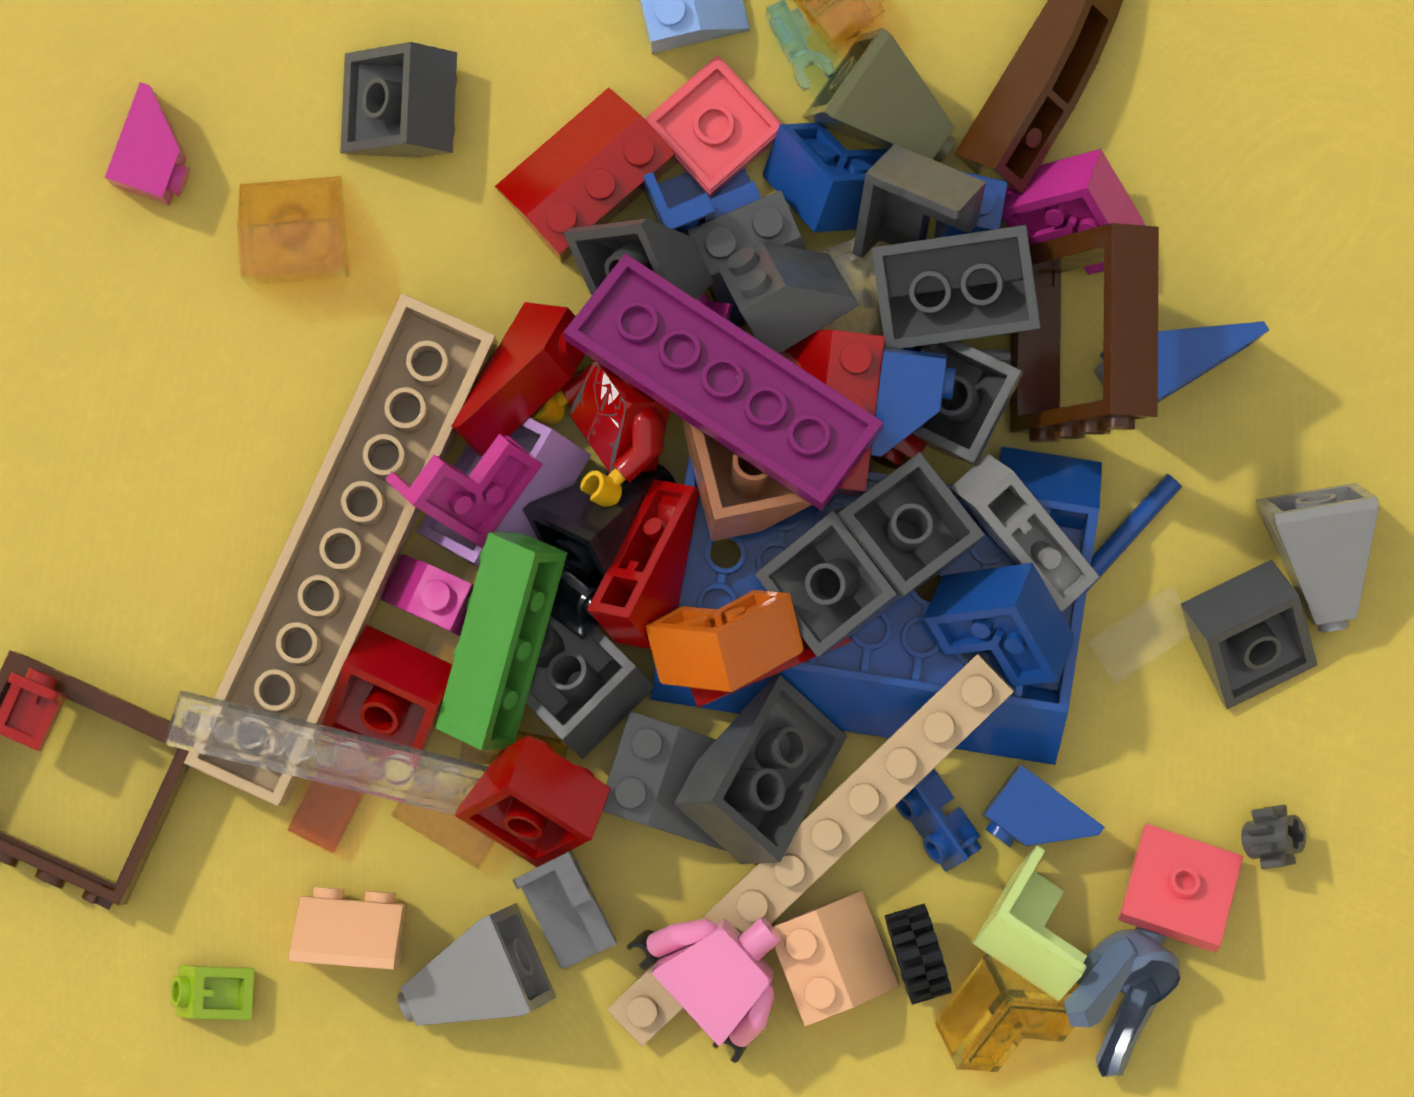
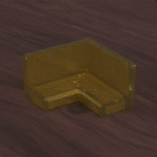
(995, 1014)

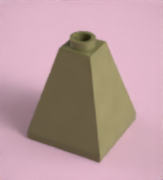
(882, 100)

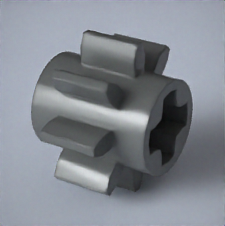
(1273, 837)

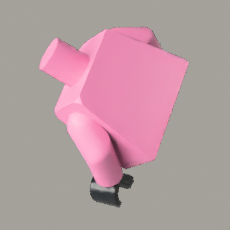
(716, 975)

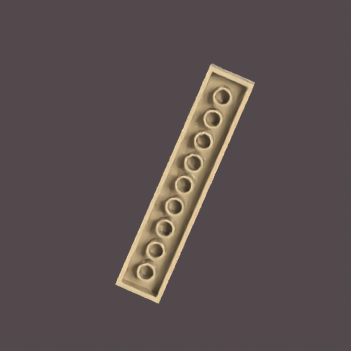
(350, 528)

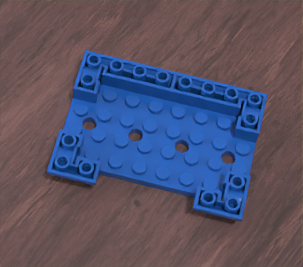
(895, 658)

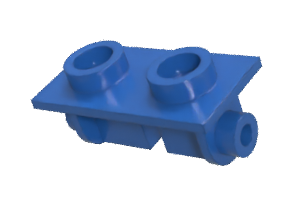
(945, 838)

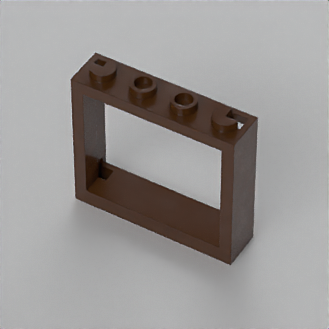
(1128, 344)
(58, 870)

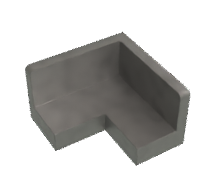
(908, 190)
(566, 910)

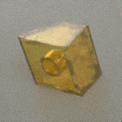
(292, 231)

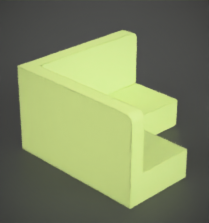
(1018, 934)

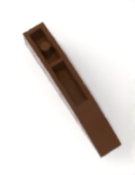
(1038, 90)

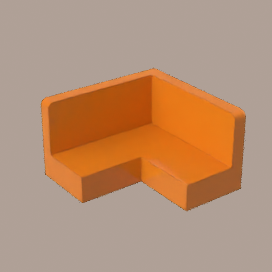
(726, 644)

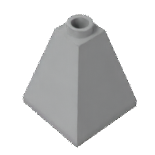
(1324, 547)
(480, 975)

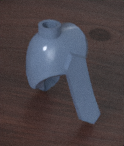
(1127, 963)

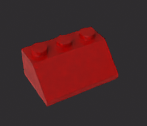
(586, 171)
(851, 367)

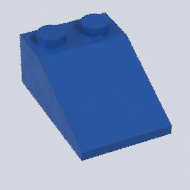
(1195, 351)

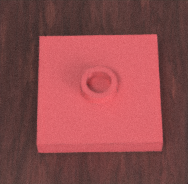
(714, 126)
(1180, 888)

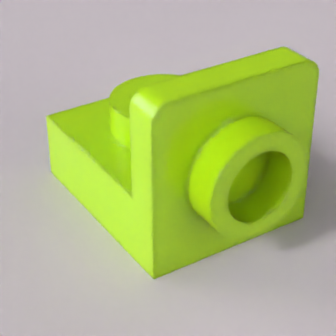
(213, 992)

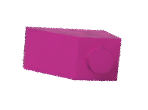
(148, 152)
(429, 594)

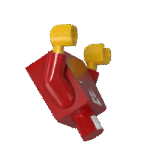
(618, 423)

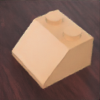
(349, 930)
(833, 958)

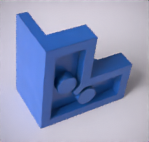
(819, 175)
(684, 205)
(1003, 613)

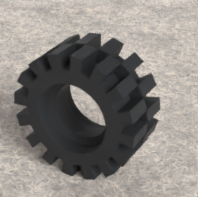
(918, 954)

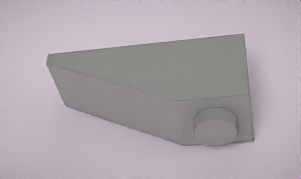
(1024, 528)

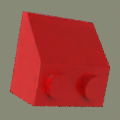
(388, 691)
(535, 802)

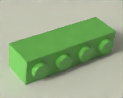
(500, 640)

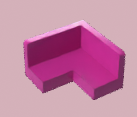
(1070, 198)
(472, 502)

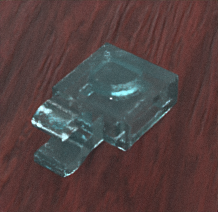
(790, 32)

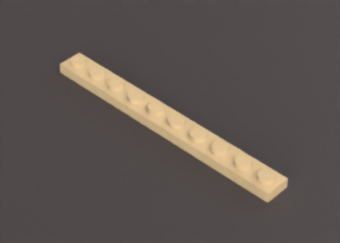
(836, 825)

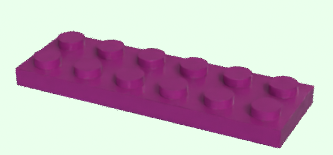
(723, 381)

